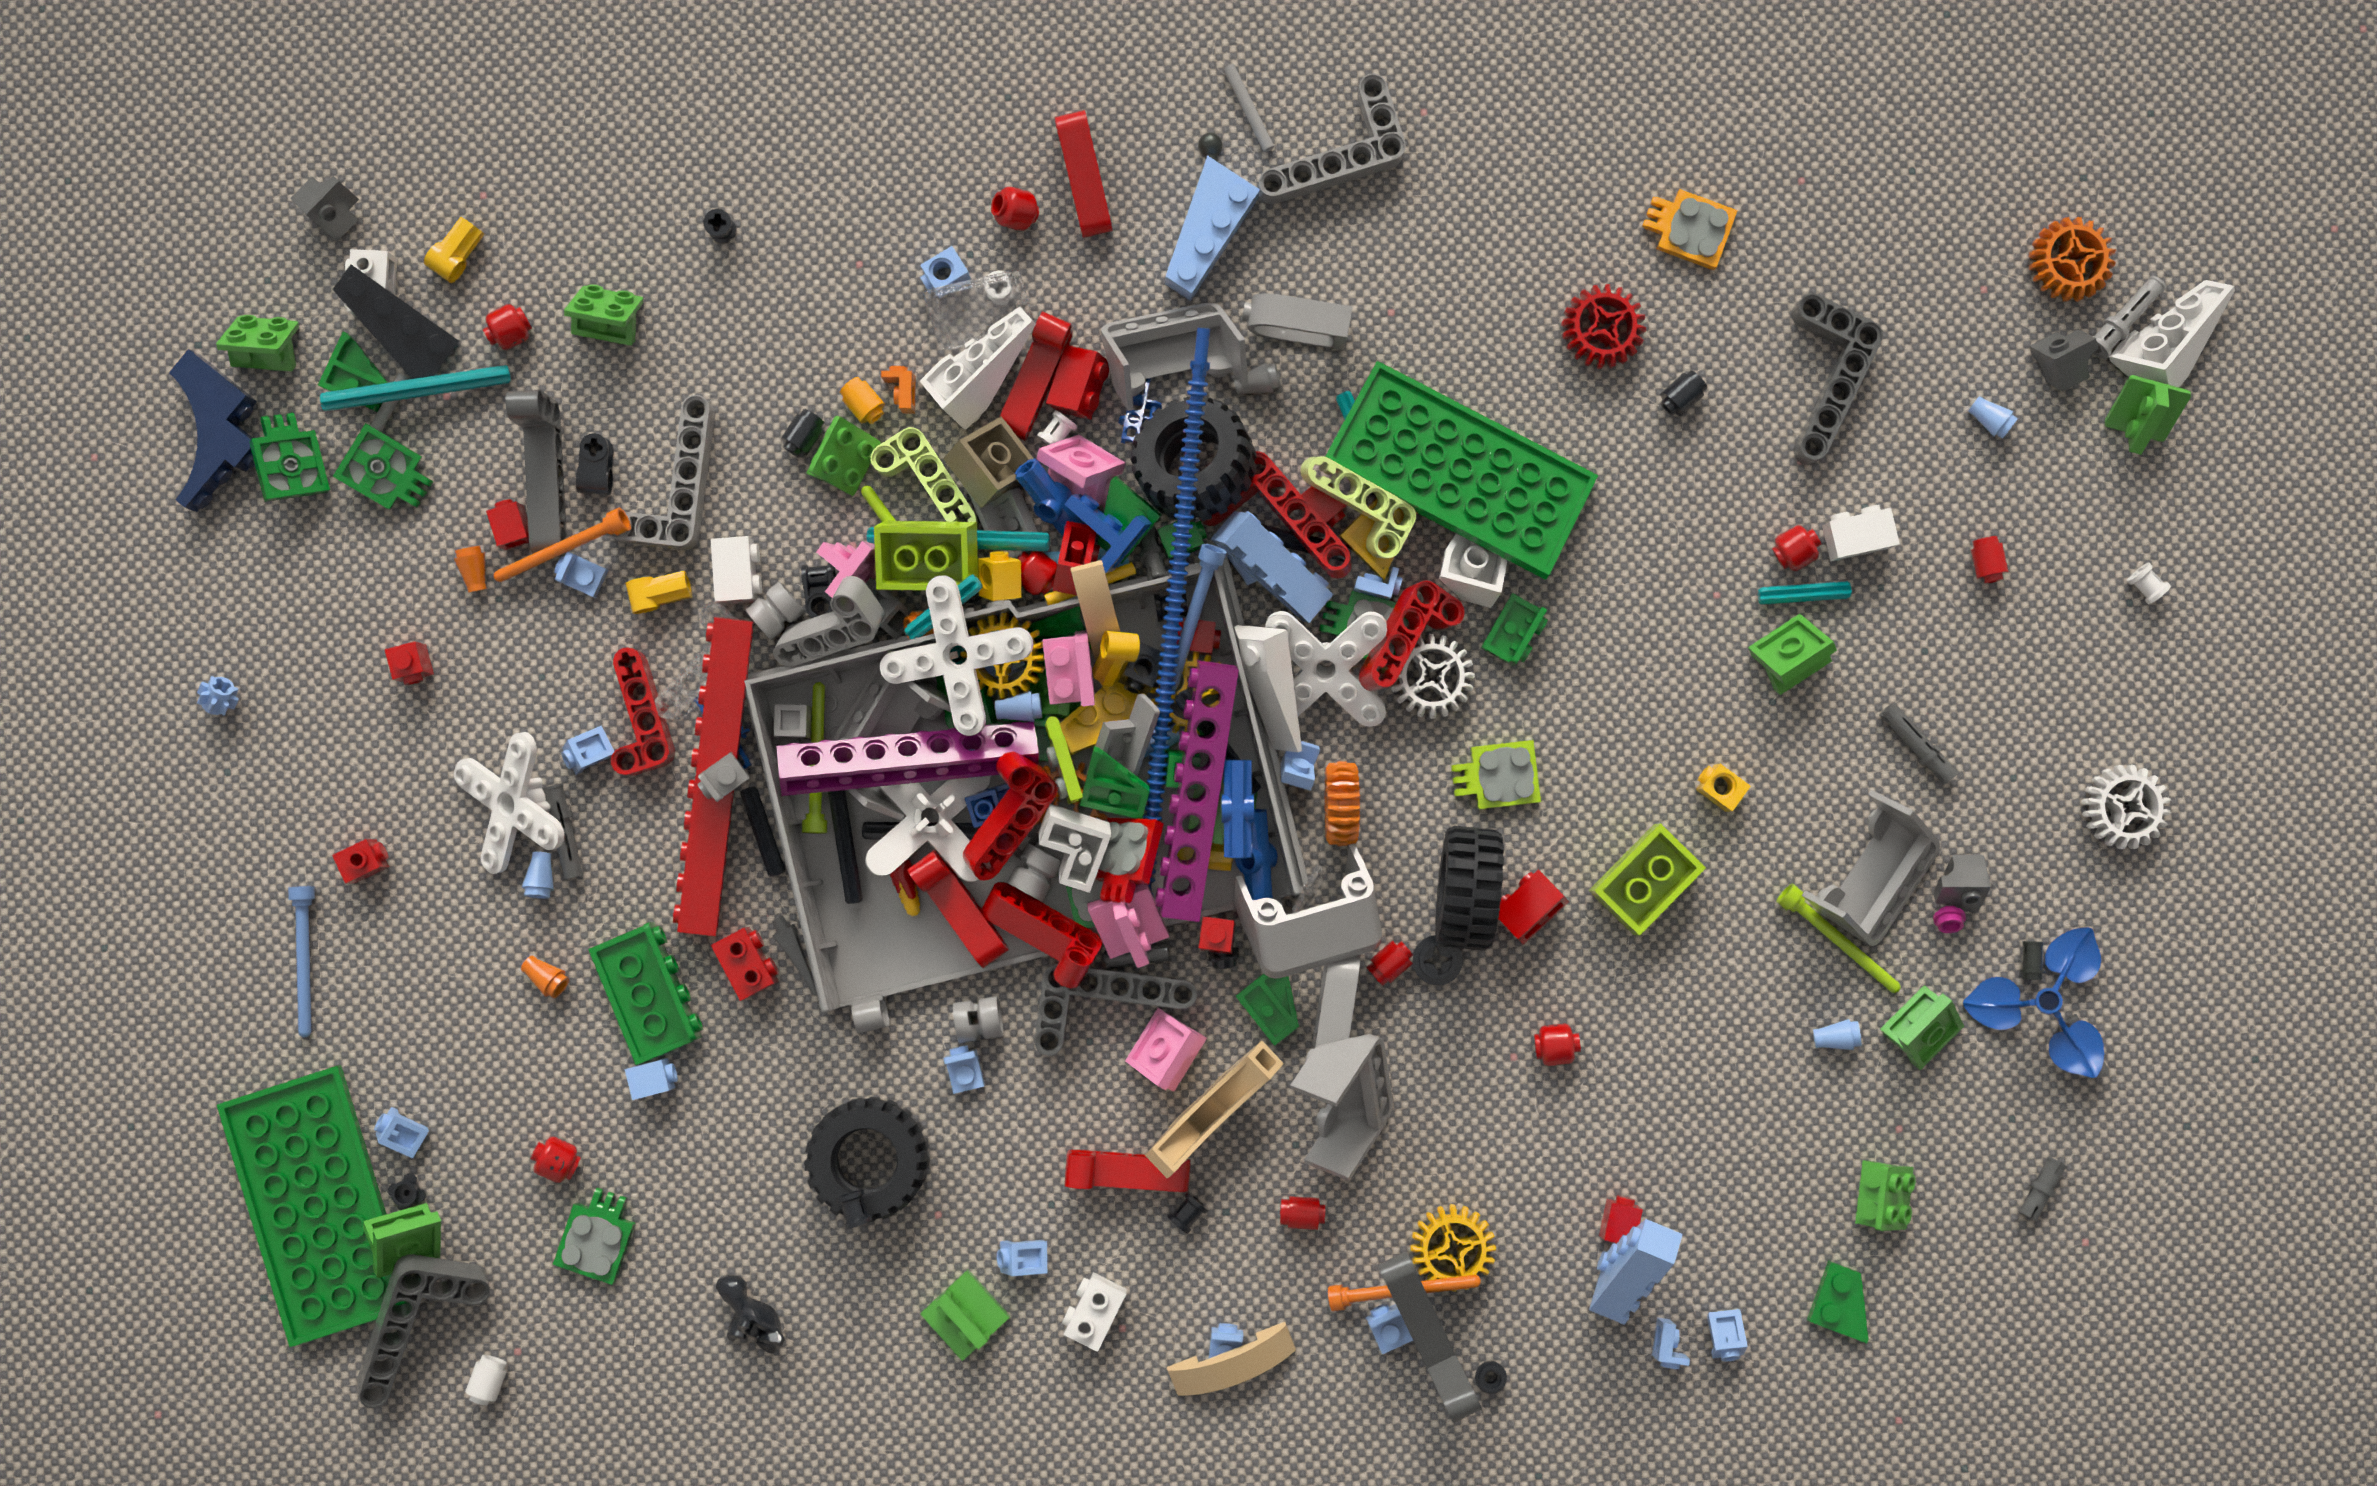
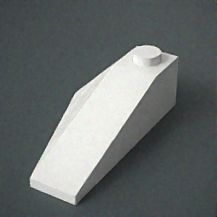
(2174, 340)
(971, 379)
(1473, 572)
(1270, 679)

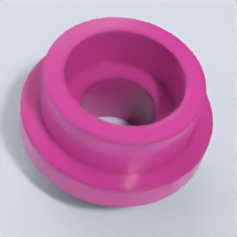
(1949, 919)

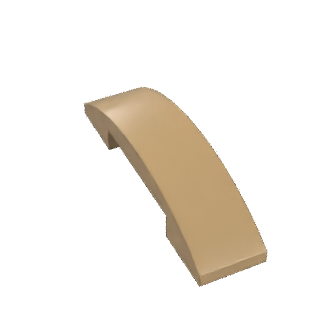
(1095, 602)
(1233, 1366)

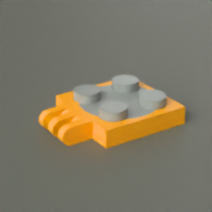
(1691, 227)

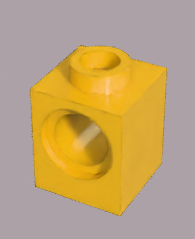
(999, 576)
(1735, 787)

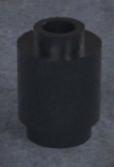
(1683, 393)
(802, 433)

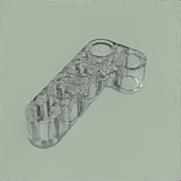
(682, 705)

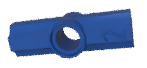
(1047, 495)
(1237, 808)
(1263, 858)

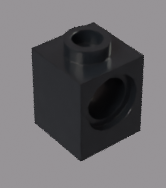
(1149, 658)

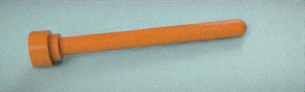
(615, 523)
(1342, 1297)

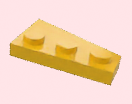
(1356, 536)
(1084, 724)

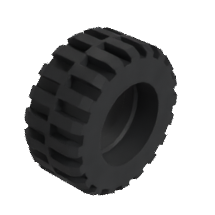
(1216, 484)
(1469, 888)
(875, 1115)

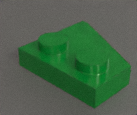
(1059, 625)

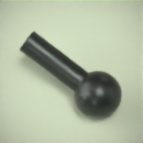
(1210, 145)

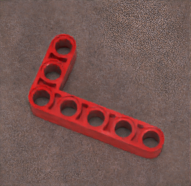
(1283, 507)

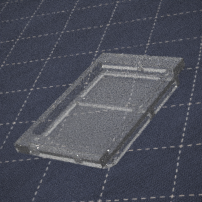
(972, 306)

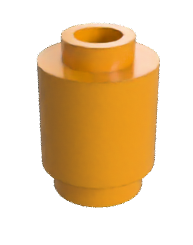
(862, 401)

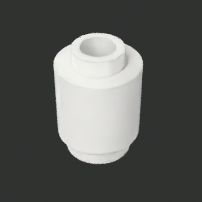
(486, 1380)

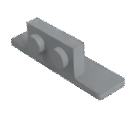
(1006, 514)
(1130, 738)

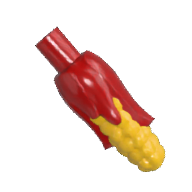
(906, 888)

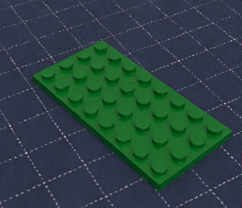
(1463, 469)
(308, 1199)

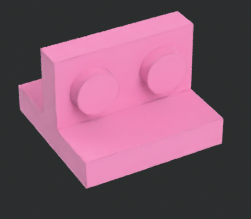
(1080, 465)
(849, 562)
(1069, 669)
(1129, 925)
(1165, 1050)

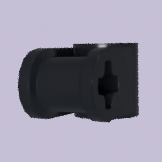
(595, 470)
(815, 582)

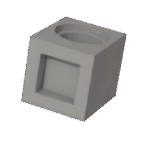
(792, 721)

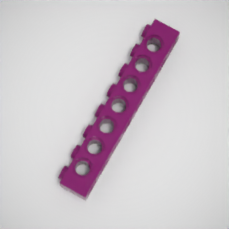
(893, 766)
(1188, 903)

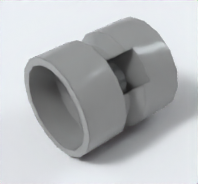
(773, 611)
(1035, 872)
(989, 1019)

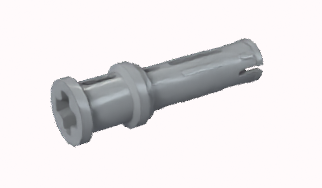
(2118, 326)

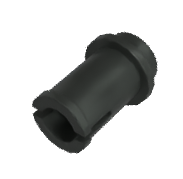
(2032, 960)

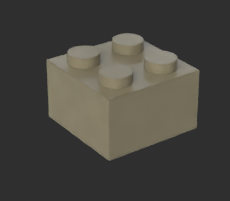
(988, 461)

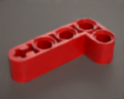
(1083, 173)
(1036, 374)
(1405, 639)
(637, 711)
(1013, 817)
(958, 908)
(1045, 930)
(1121, 1170)

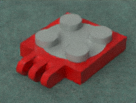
(1128, 857)

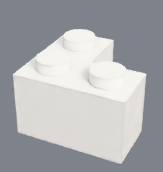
(1081, 840)

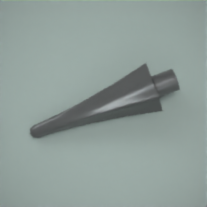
(789, 941)

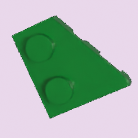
(350, 368)
(1125, 506)
(1113, 787)
(1271, 1006)
(1840, 1302)

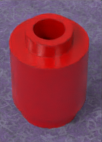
(1989, 559)
(1390, 962)
(1302, 1213)

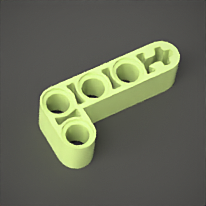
(917, 459)
(1356, 499)

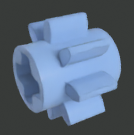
(217, 695)

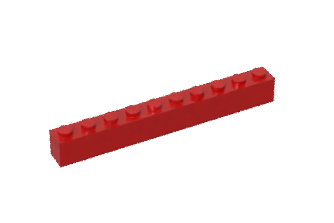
(719, 735)

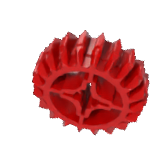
(1599, 315)

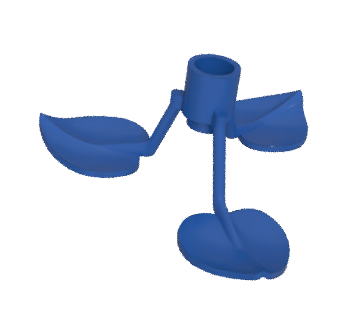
(2077, 1047)

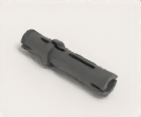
(1919, 744)
(555, 794)

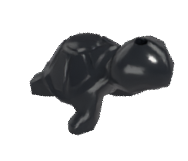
(751, 1315)

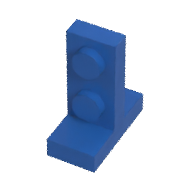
(1108, 528)

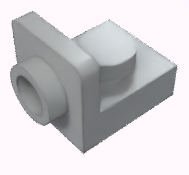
(722, 777)

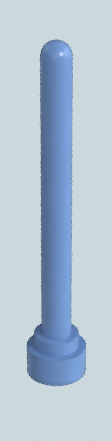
(1210, 559)
(302, 899)

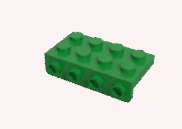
(646, 992)

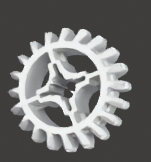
(1441, 687)
(2139, 786)

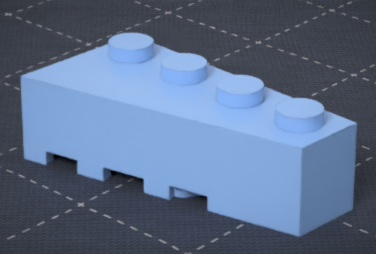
(1212, 220)
(1273, 565)
(1633, 1268)

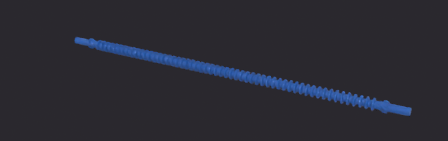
(1199, 370)

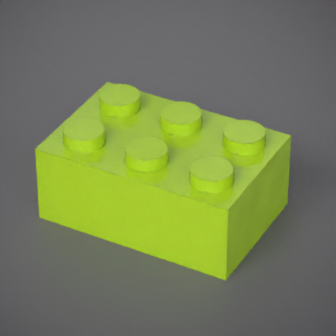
(918, 551)
(1647, 879)

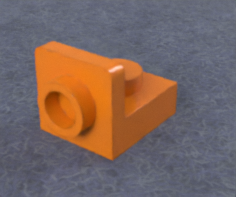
(906, 391)

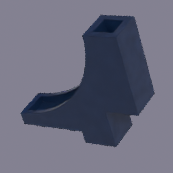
(220, 441)

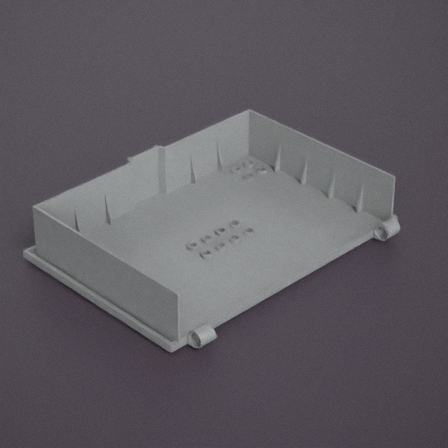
(877, 947)

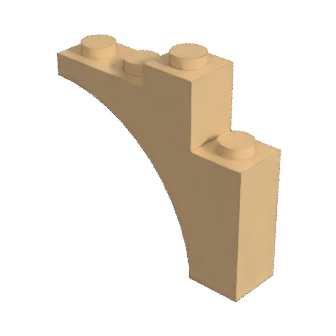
(1213, 1108)

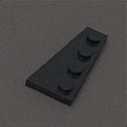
(404, 332)

